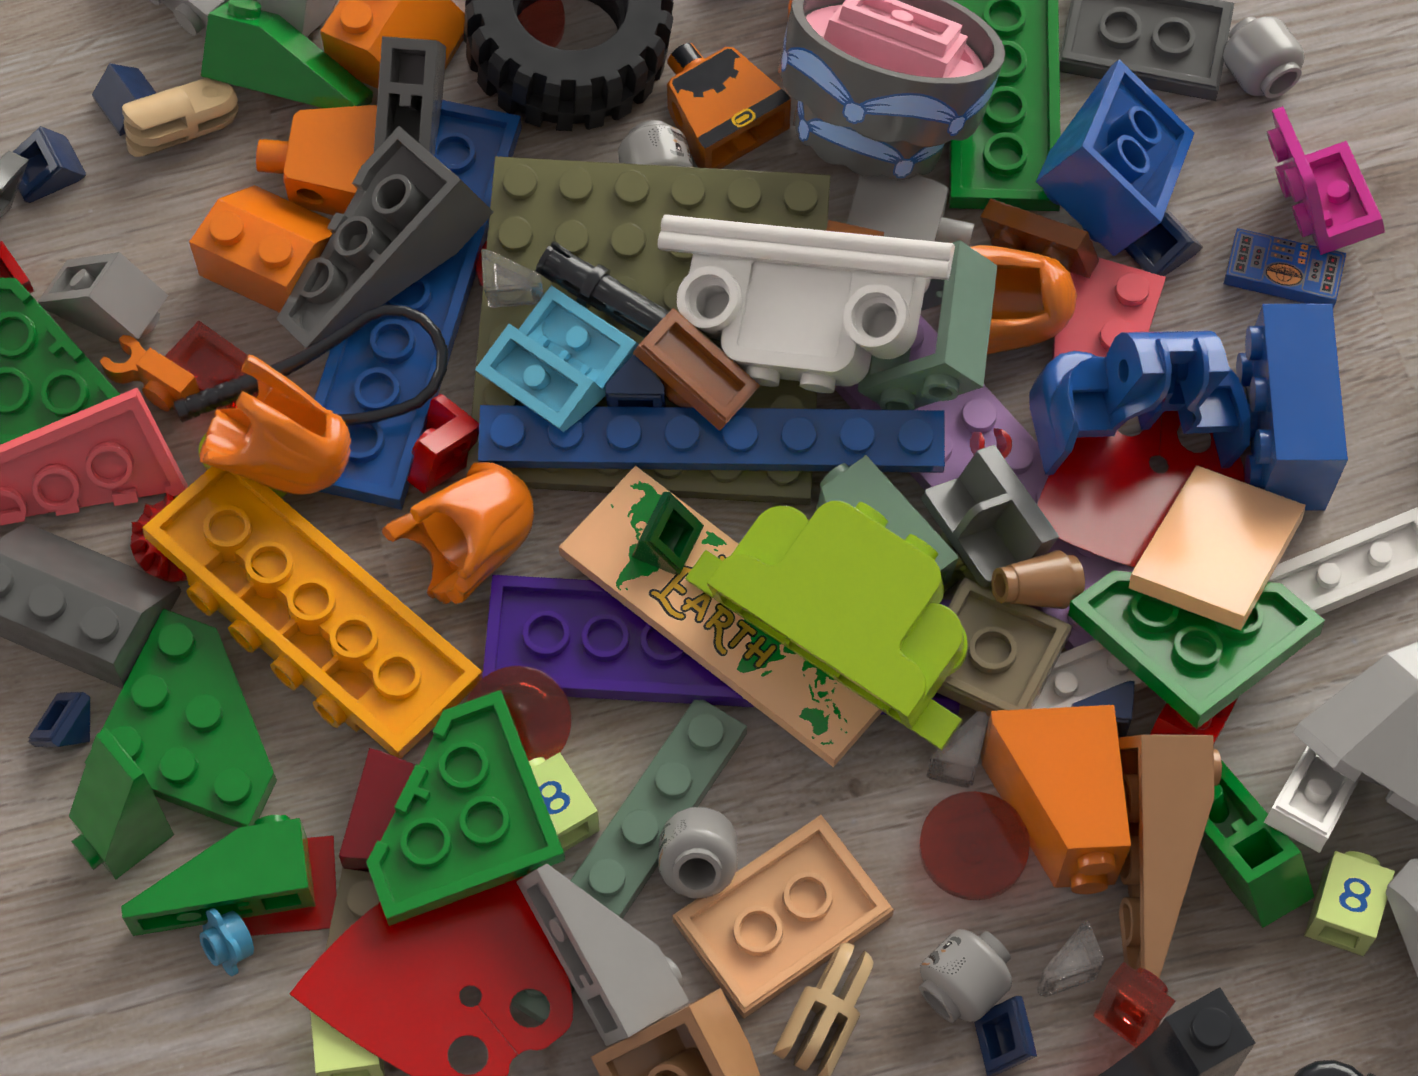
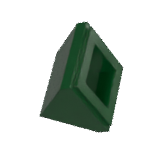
(668, 535)

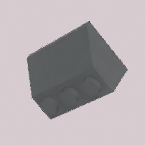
(77, 603)

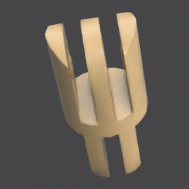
(178, 115)
(828, 1010)

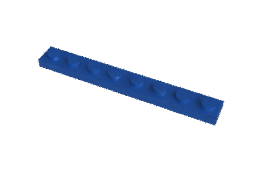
(687, 441)

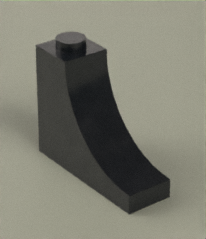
(1193, 1041)

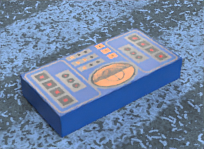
(1284, 268)

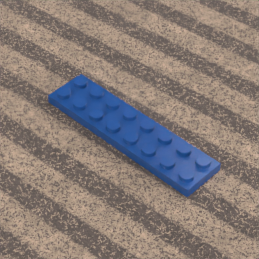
(396, 356)

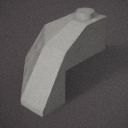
(1373, 728)

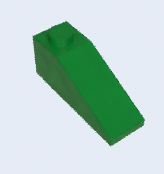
(275, 58)
(116, 810)
(1251, 856)
(246, 872)

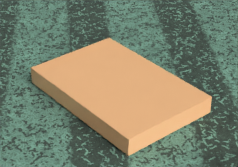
(1217, 547)
(783, 916)

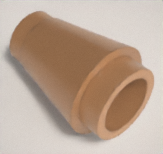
(1040, 581)

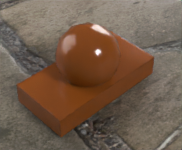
(695, 370)

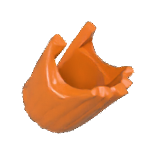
(1030, 298)
(278, 437)
(468, 528)

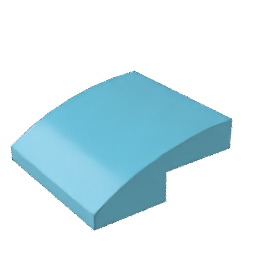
(557, 359)

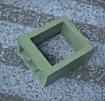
(960, 344)

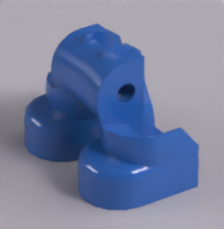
(1140, 378)

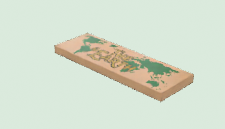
(750, 662)

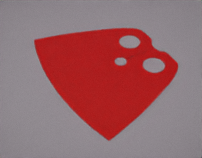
(1111, 497)
(403, 982)

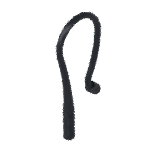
(227, 392)

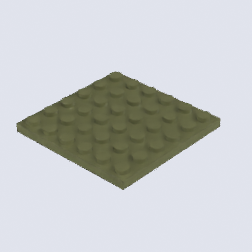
(614, 220)

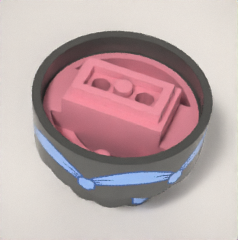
(887, 80)

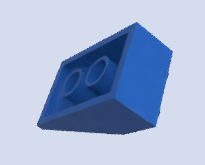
(1117, 160)

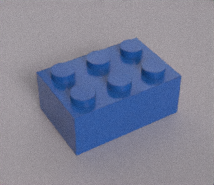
(1294, 403)

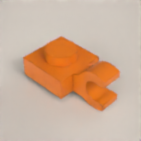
(161, 377)

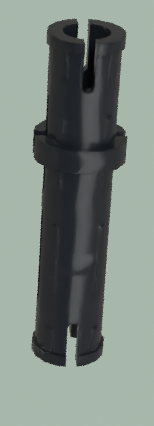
(598, 289)

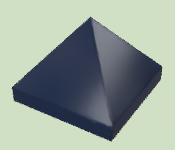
(64, 721)
(1005, 1036)

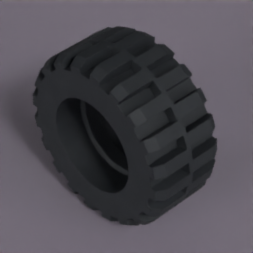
(568, 84)

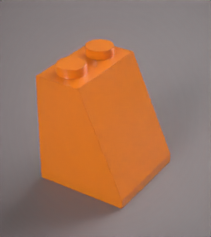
(1067, 787)

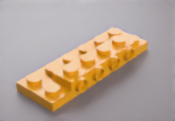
(311, 610)

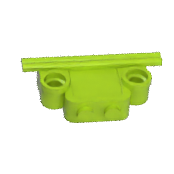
(849, 605)

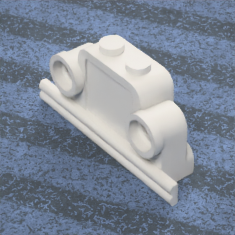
(803, 298)

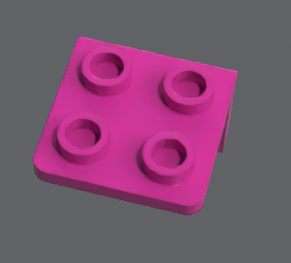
(1328, 188)

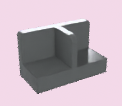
(989, 516)

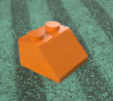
(357, 26)
(258, 244)

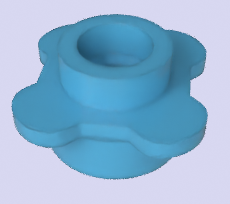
(226, 940)

